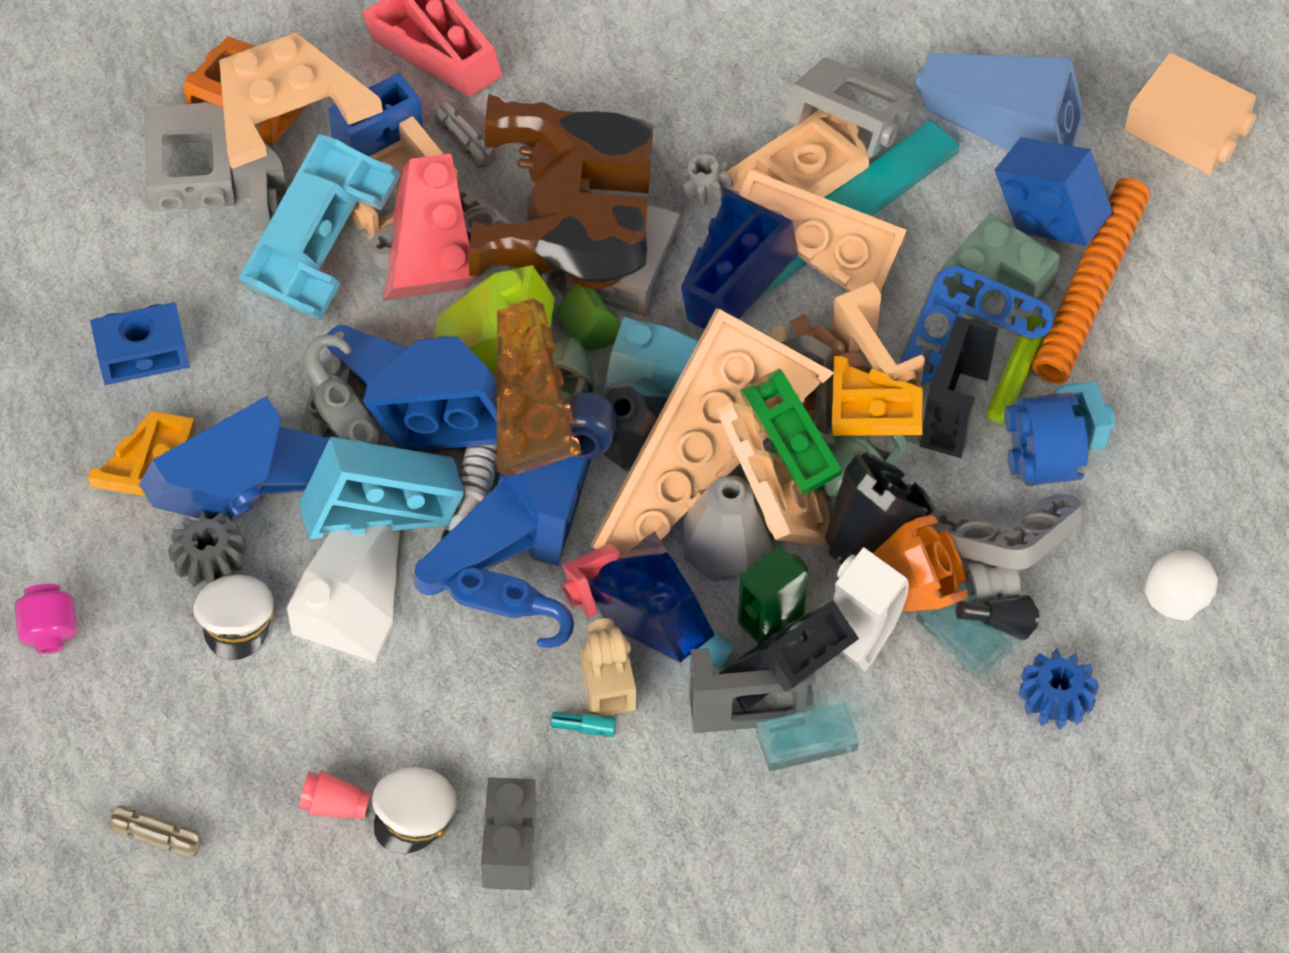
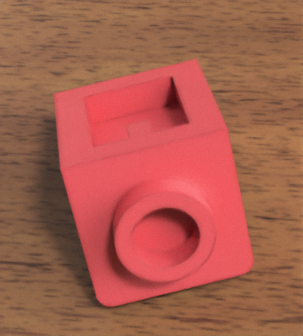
(582, 570)

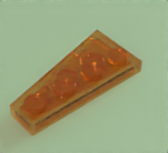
(530, 403)

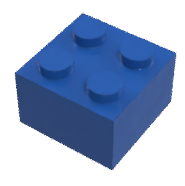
(1053, 191)

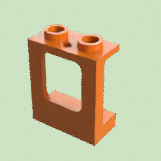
(206, 86)

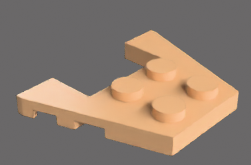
(278, 80)
(786, 511)

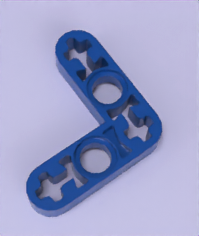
(950, 307)

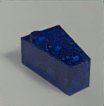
(738, 260)
(651, 600)

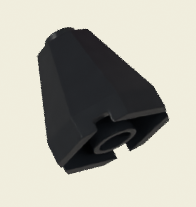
(637, 409)
(872, 506)

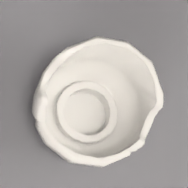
(1181, 584)

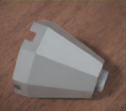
(726, 530)

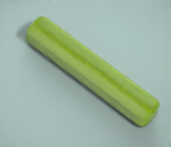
(1014, 373)

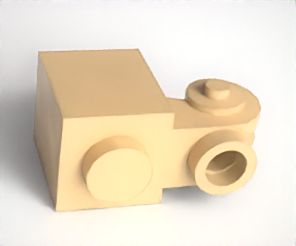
(607, 670)

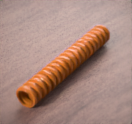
(1091, 282)

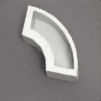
(871, 601)

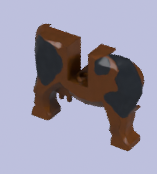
(566, 227)

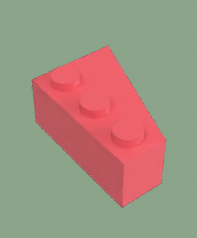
(437, 40)
(429, 231)

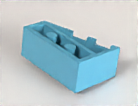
(379, 486)

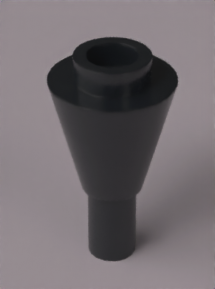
(1011, 616)

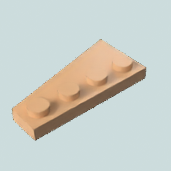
(830, 236)

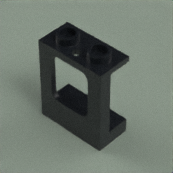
(947, 411)
(790, 659)

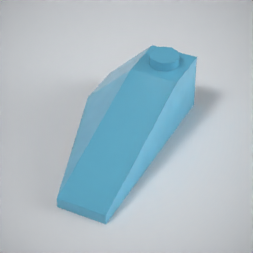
(649, 352)

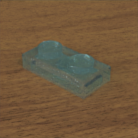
(969, 641)
(807, 736)

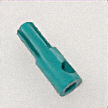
(586, 723)

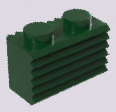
(772, 593)

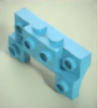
(309, 221)

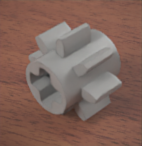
(705, 179)

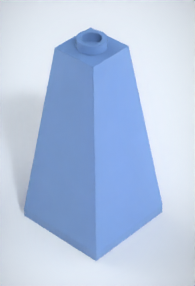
(1004, 96)

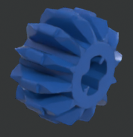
(1057, 704)

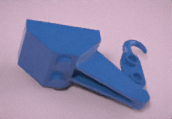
(517, 516)

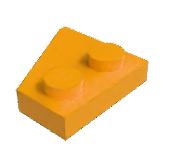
(873, 403)
(133, 455)

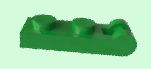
(792, 433)

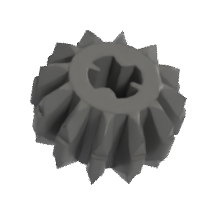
(207, 549)

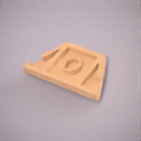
(810, 156)

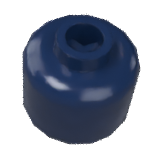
(592, 424)

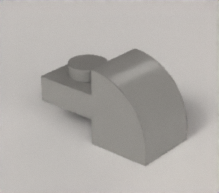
(262, 183)

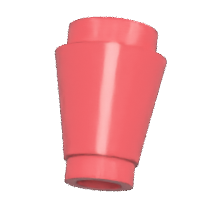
(333, 797)

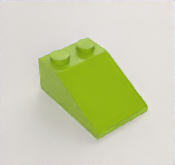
(475, 314)

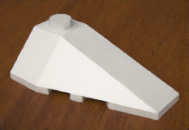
(349, 592)

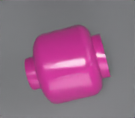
(45, 618)

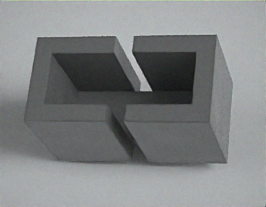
(508, 833)

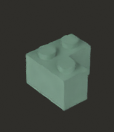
(1006, 257)

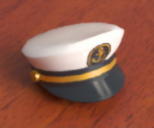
(234, 615)
(412, 809)

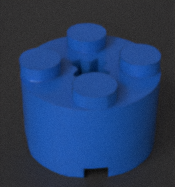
(1046, 439)

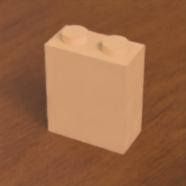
(1191, 114)

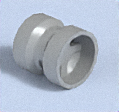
(988, 582)

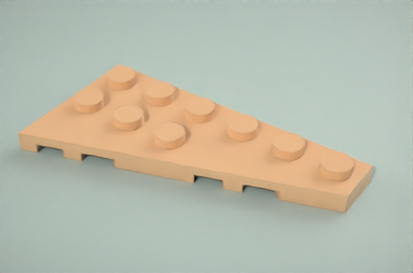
(688, 440)

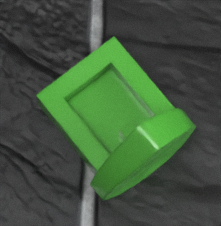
(588, 318)

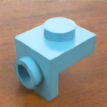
(1097, 416)

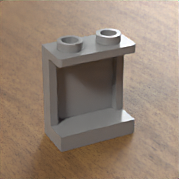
(635, 290)

